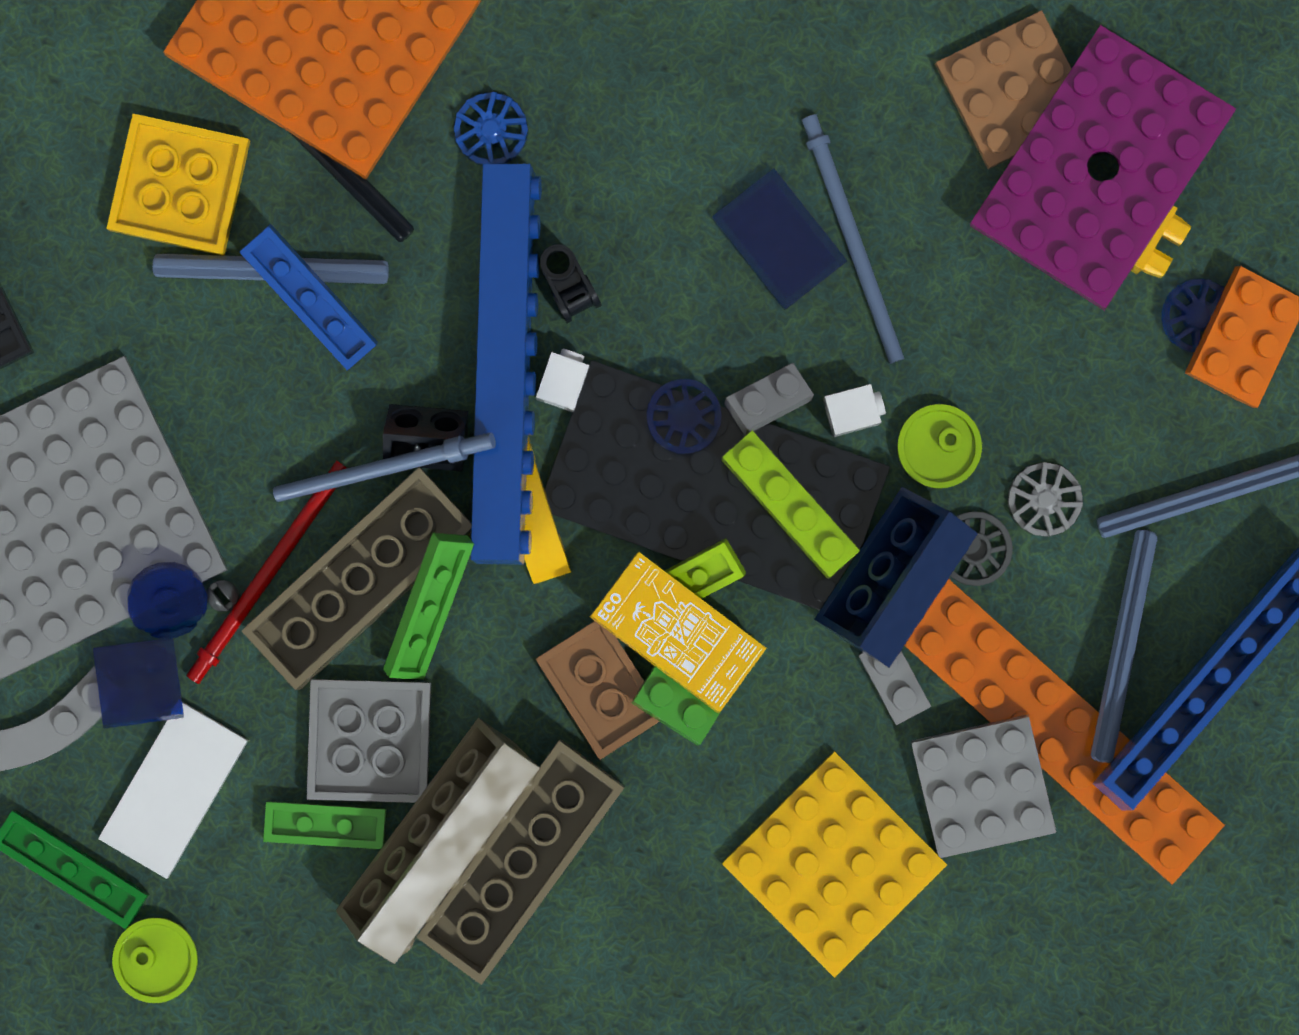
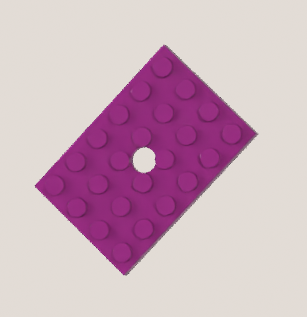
(1088, 228)

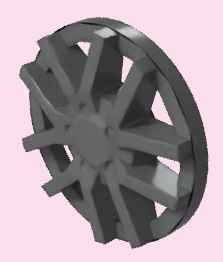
(981, 550)

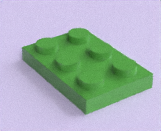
(675, 706)

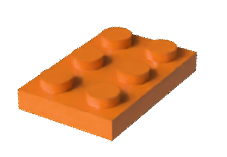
(1245, 337)

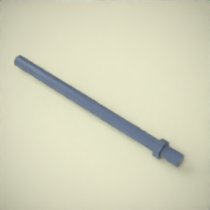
(819, 144)

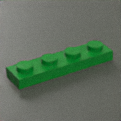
(71, 869)

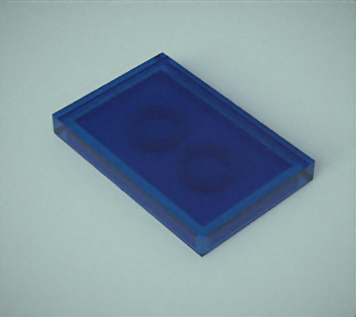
(779, 239)

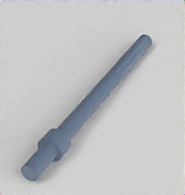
(452, 449)

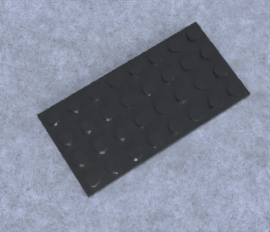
(678, 504)

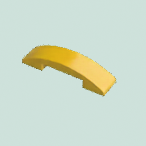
(547, 551)

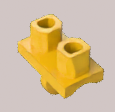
(1154, 261)

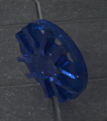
(1194, 314)
(684, 416)

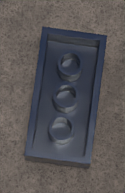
(896, 576)

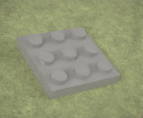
(368, 740)
(983, 786)

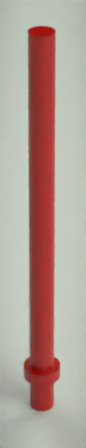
(210, 654)

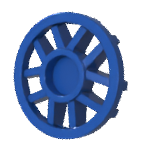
(490, 128)

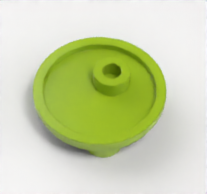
(939, 446)
(155, 960)

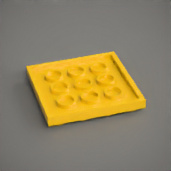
(834, 864)

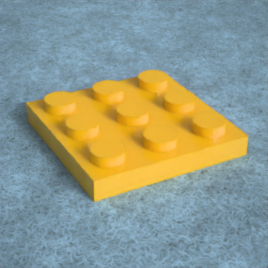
(178, 184)

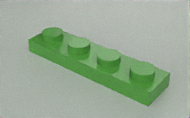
(428, 606)

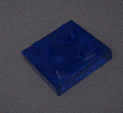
(138, 683)

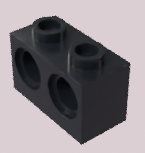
(419, 428)

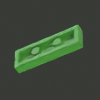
(325, 825)

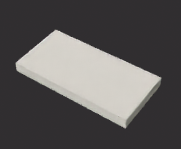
(173, 790)

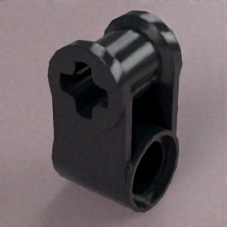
(569, 284)

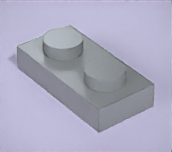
(768, 399)
(896, 687)

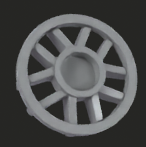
(1045, 499)

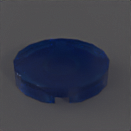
(166, 600)

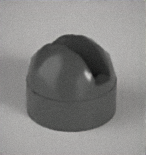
(228, 590)

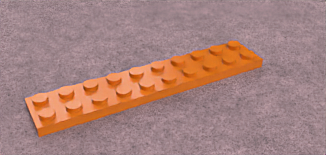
(1009, 681)

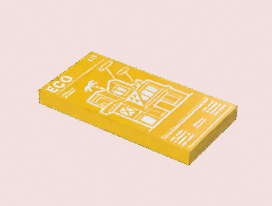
(678, 632)

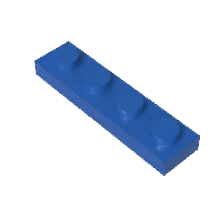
(308, 297)

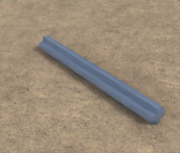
(239, 268)
(1198, 497)
(1124, 646)

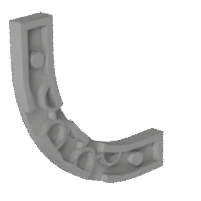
(54, 728)

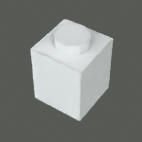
(563, 380)
(854, 410)

